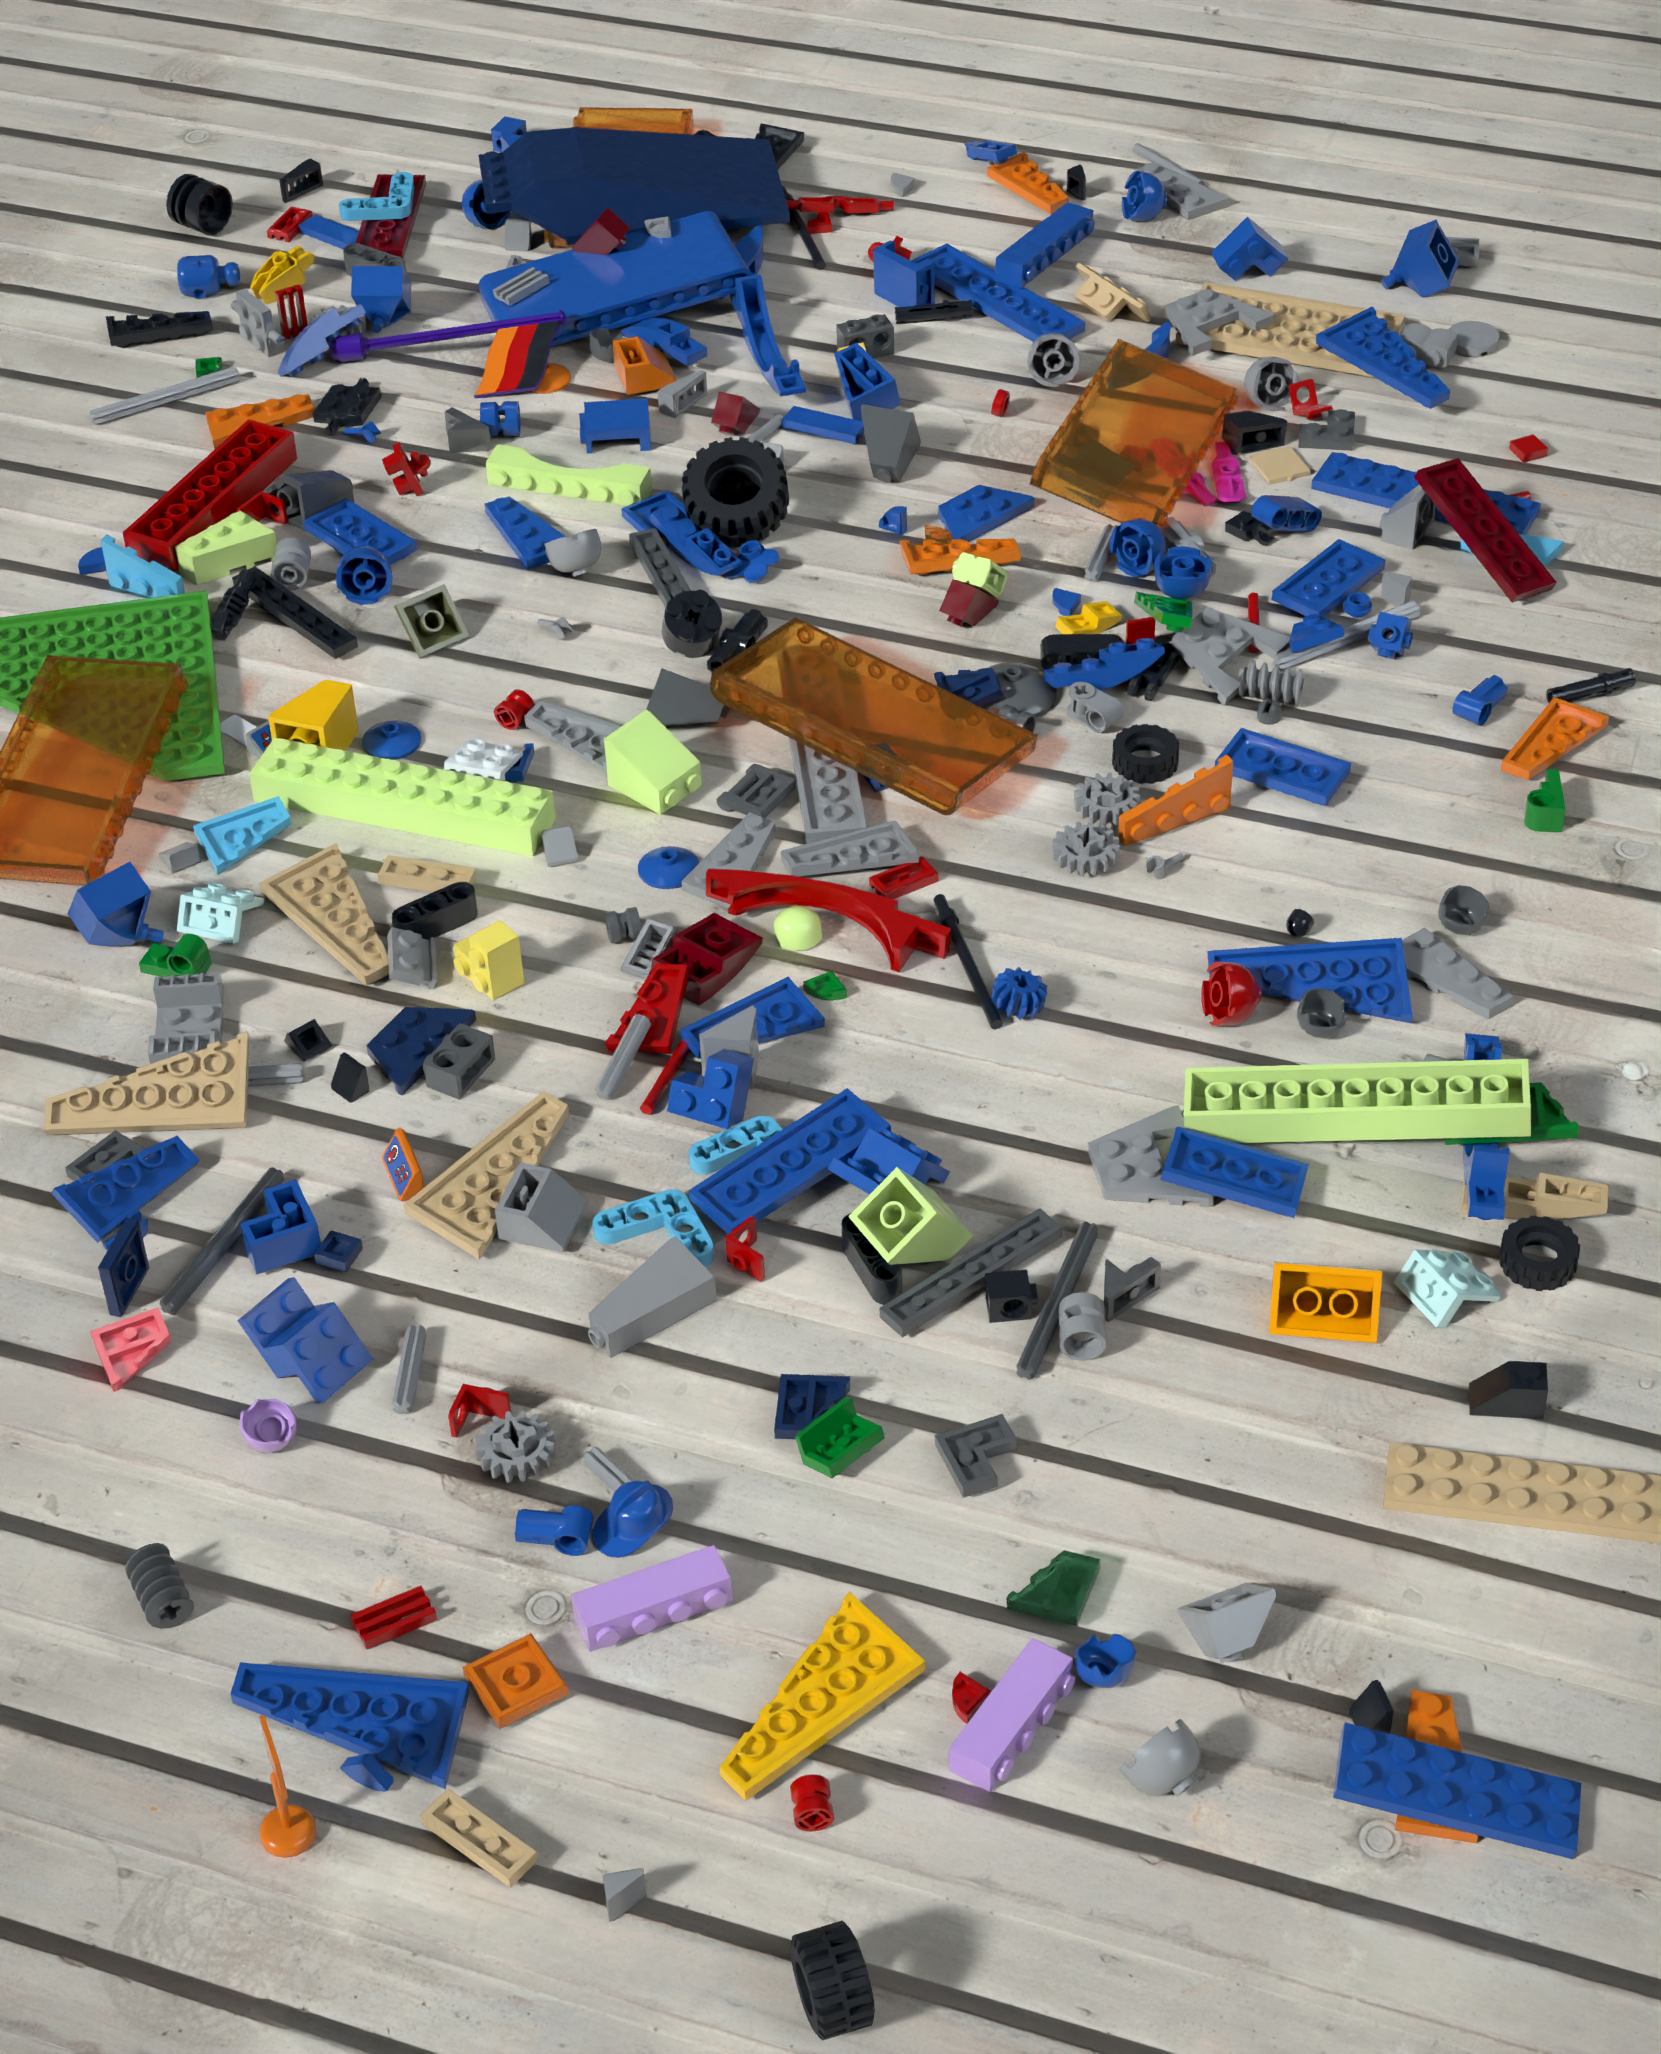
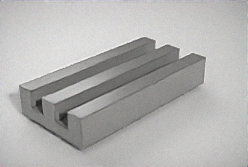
(521, 286)

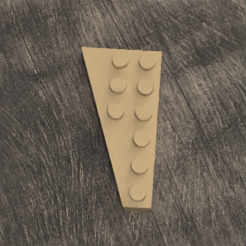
(330, 910)

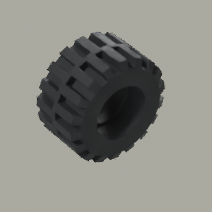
(832, 1980)

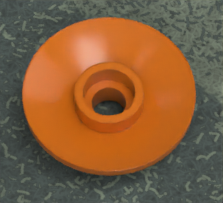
(554, 380)

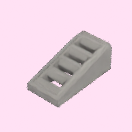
(680, 395)
(651, 930)

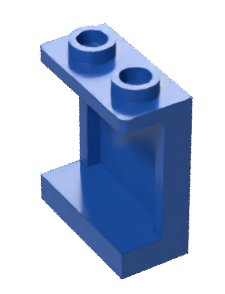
(902, 280)
(615, 421)

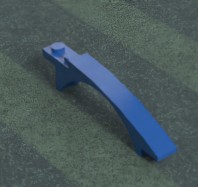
(758, 334)
(1484, 1162)

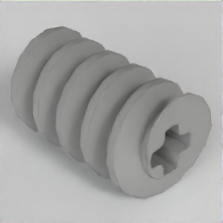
(1271, 683)

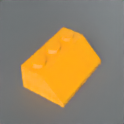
(1325, 1302)

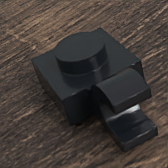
(1247, 527)

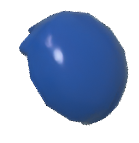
(1105, 1662)

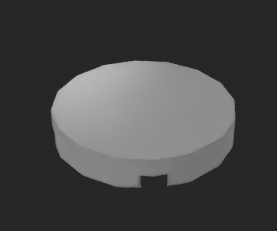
(1475, 338)

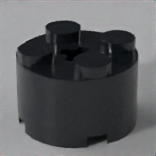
(691, 623)

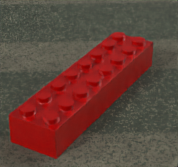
(212, 490)

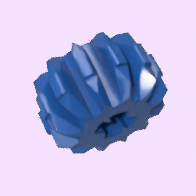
(1019, 993)

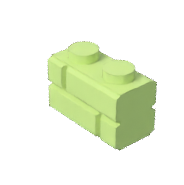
(980, 573)

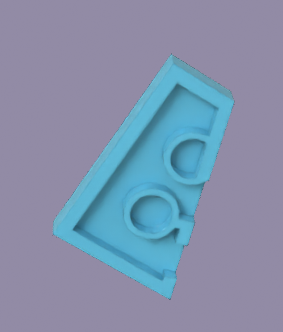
(136, 575)
(240, 832)

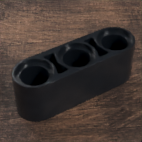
(1073, 648)
(438, 911)
(878, 1276)

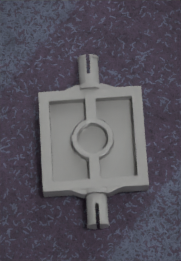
(257, 323)

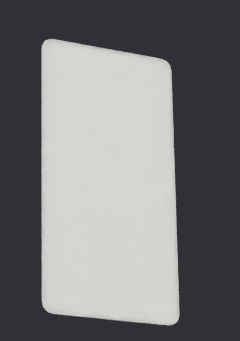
(237, 728)

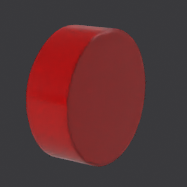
(1000, 403)

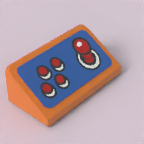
(403, 1166)

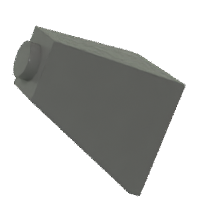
(890, 441)
(309, 493)
(684, 701)

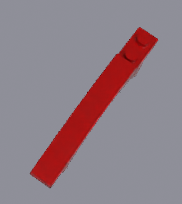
(895, 930)

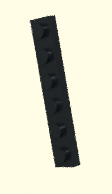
(300, 615)

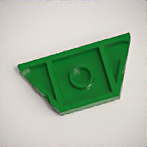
(1546, 1121)

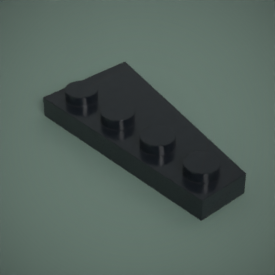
(782, 141)

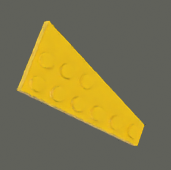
(827, 1690)

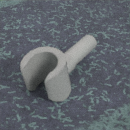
(559, 626)
(1160, 865)

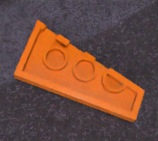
(1028, 182)
(272, 412)
(936, 557)
(1552, 736)
(1180, 805)
(1432, 1722)

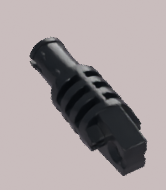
(232, 605)

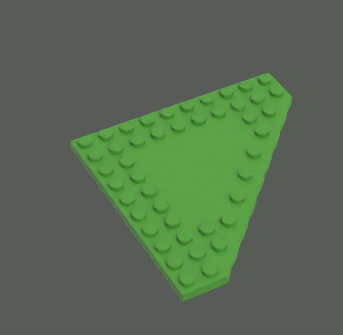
(134, 630)

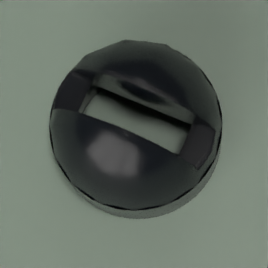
(1299, 922)

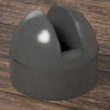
(1269, 712)

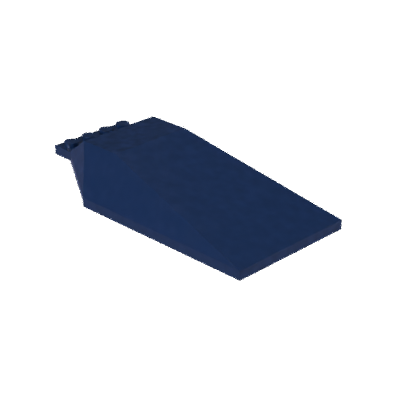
(575, 173)

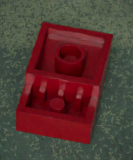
(713, 952)

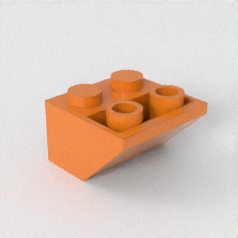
(641, 366)

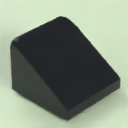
(1076, 182)
(307, 1040)
(350, 1078)
(1373, 1709)

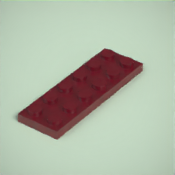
(391, 234)
(1485, 530)

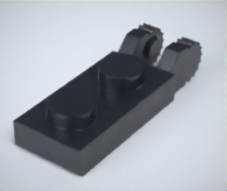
(1155, 674)

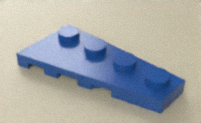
(522, 530)
(780, 1013)
(108, 1196)

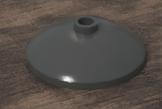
(1022, 688)

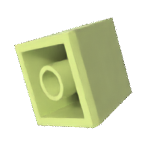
(650, 764)
(909, 1222)

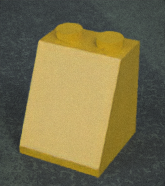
(318, 717)

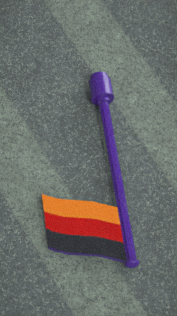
(513, 361)

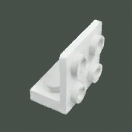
(483, 759)

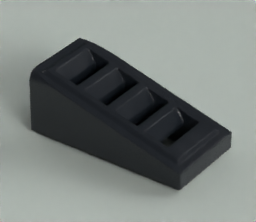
(314, 180)

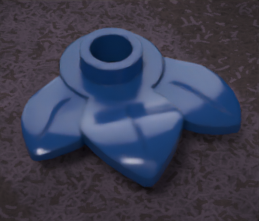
(754, 562)

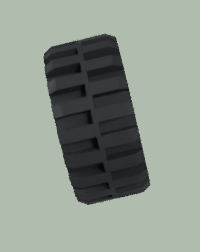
(729, 462)

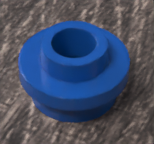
(1357, 604)

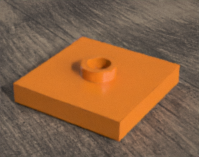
(515, 1680)

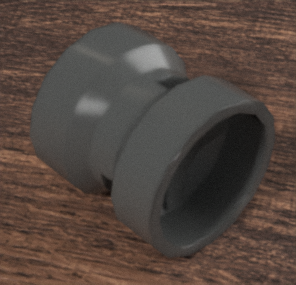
(1025, 719)
(617, 929)

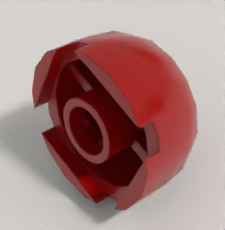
(1229, 994)

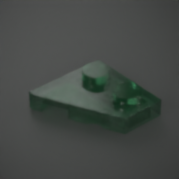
(1059, 1589)

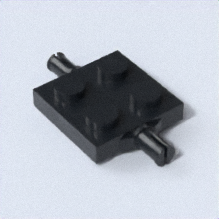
(347, 405)

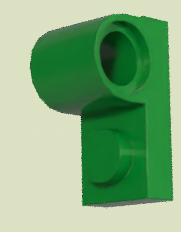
(1546, 805)
(187, 957)

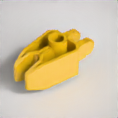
(281, 272)

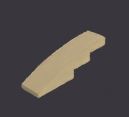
(1550, 1197)

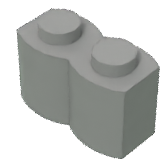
(1432, 346)

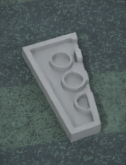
(1185, 195)
(572, 731)
(856, 850)
(735, 852)
(1450, 973)

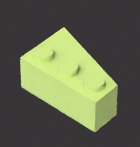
(224, 547)

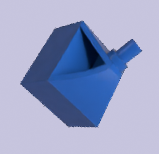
(1425, 261)
(382, 293)
(113, 909)

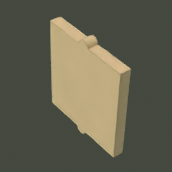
(1279, 465)

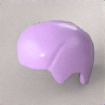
(268, 1425)

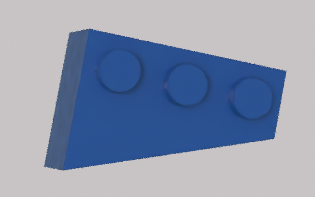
(865, 381)

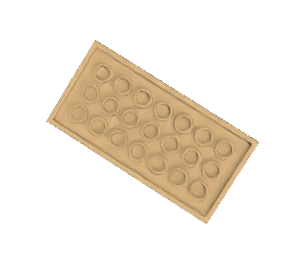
(1293, 329)

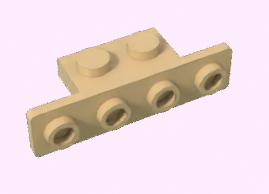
(1105, 298)

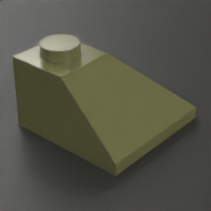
(431, 621)

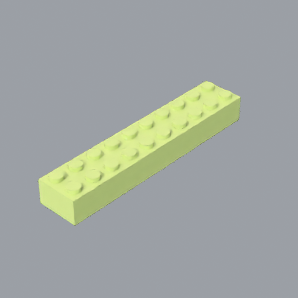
(404, 796)
(1360, 1101)

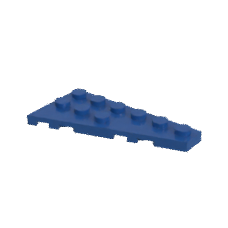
(1384, 355)
(1362, 972)
(393, 1718)

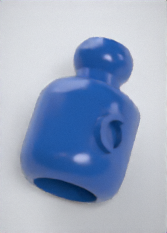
(203, 275)

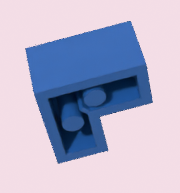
(1248, 246)
(719, 1095)
(283, 1234)

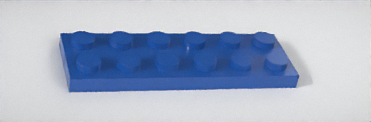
(786, 1162)
(1458, 1790)

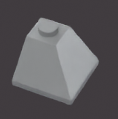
(1408, 519)
(1228, 1620)

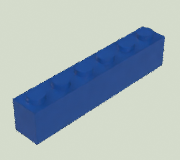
(1043, 245)

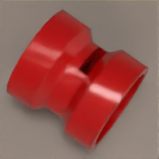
(512, 711)
(812, 1809)

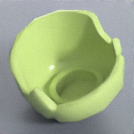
(797, 928)

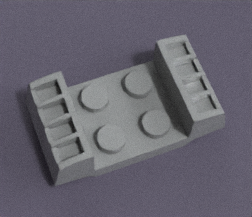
(187, 1014)

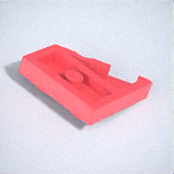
(130, 1345)

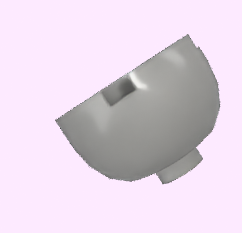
(1053, 359)
(1268, 382)
(575, 552)
(1165, 1762)

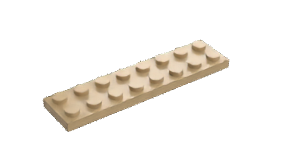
(1523, 1492)

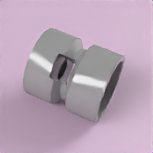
(291, 563)
(1082, 1326)

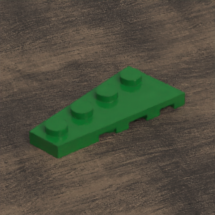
(1166, 610)

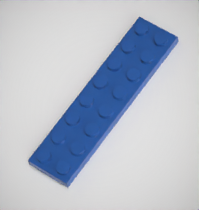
(1011, 306)
(1387, 484)

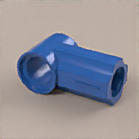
(1478, 703)
(564, 1530)

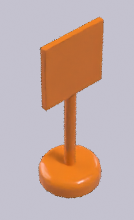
(289, 1827)

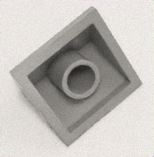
(733, 1034)

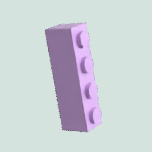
(652, 1598)
(1011, 1715)

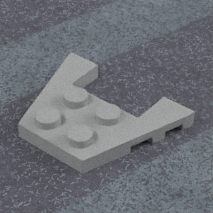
(1209, 311)
(1216, 641)
(1131, 1164)

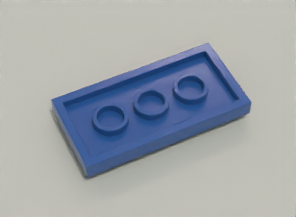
(351, 526)
(1328, 579)
(1285, 766)
(1235, 1172)

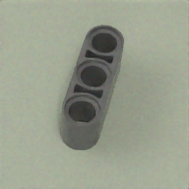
(362, 255)

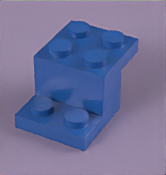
(881, 1154)
(305, 1340)

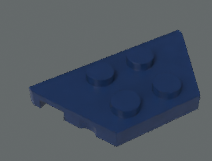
(410, 1038)

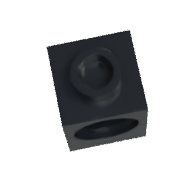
(1009, 1296)

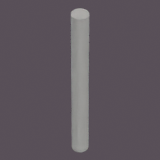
(1155, 158)

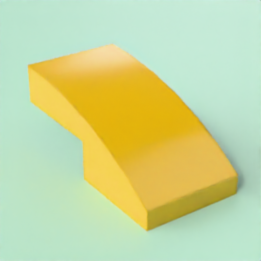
(1093, 619)

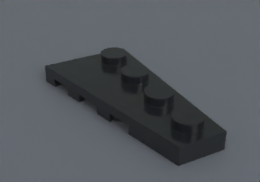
(158, 326)

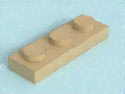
(423, 874)
(479, 1838)

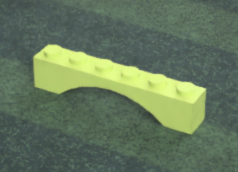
(615, 484)

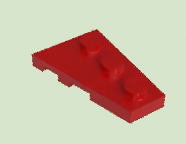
(661, 1002)

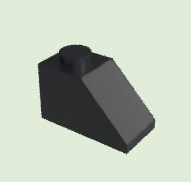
(1253, 431)
(1510, 1391)

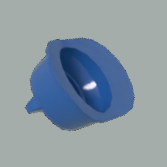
(632, 1518)

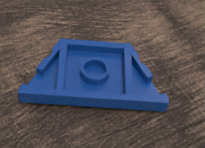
(981, 511)

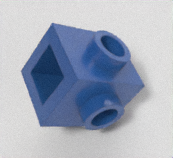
(1388, 625)

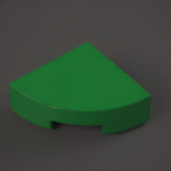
(208, 365)
(825, 987)

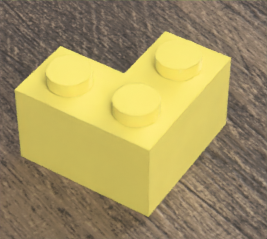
(491, 960)

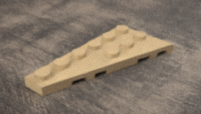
(173, 1094)
(465, 1196)

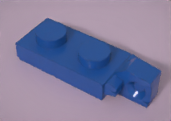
(990, 150)

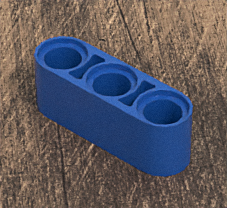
(1286, 513)

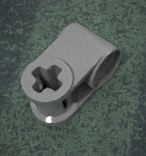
(1095, 709)

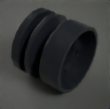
(199, 204)

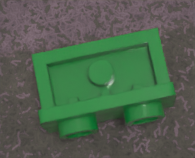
(837, 1439)

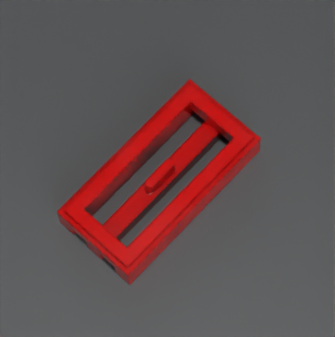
(288, 224)
(295, 329)
(904, 879)
(391, 1613)

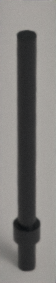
(805, 235)
(949, 918)

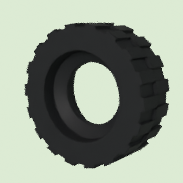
(1145, 738)
(1533, 1273)

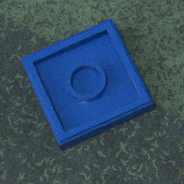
(639, 513)

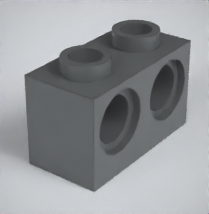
(874, 332)
(459, 1061)

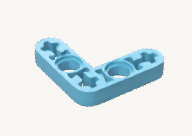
(395, 206)
(712, 1154)
(660, 1215)

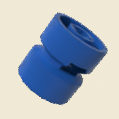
(490, 415)

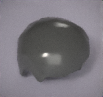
(602, 345)
(1463, 910)
(1321, 1013)

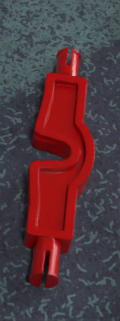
(848, 204)

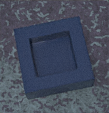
(338, 1251)

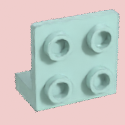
(215, 911)
(1440, 1283)

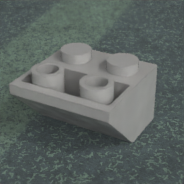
(539, 1208)

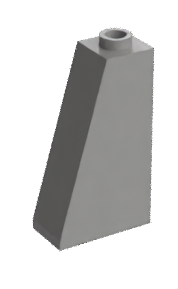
(652, 1299)

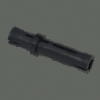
(934, 311)
(1599, 685)

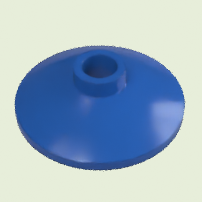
(391, 740)
(666, 867)

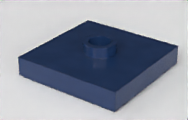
(123, 1267)

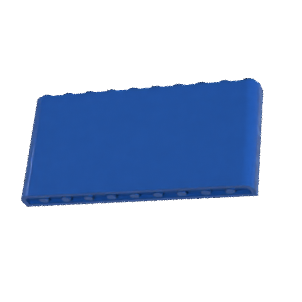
(628, 284)

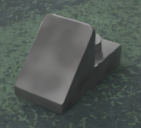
(466, 433)
(1129, 1288)

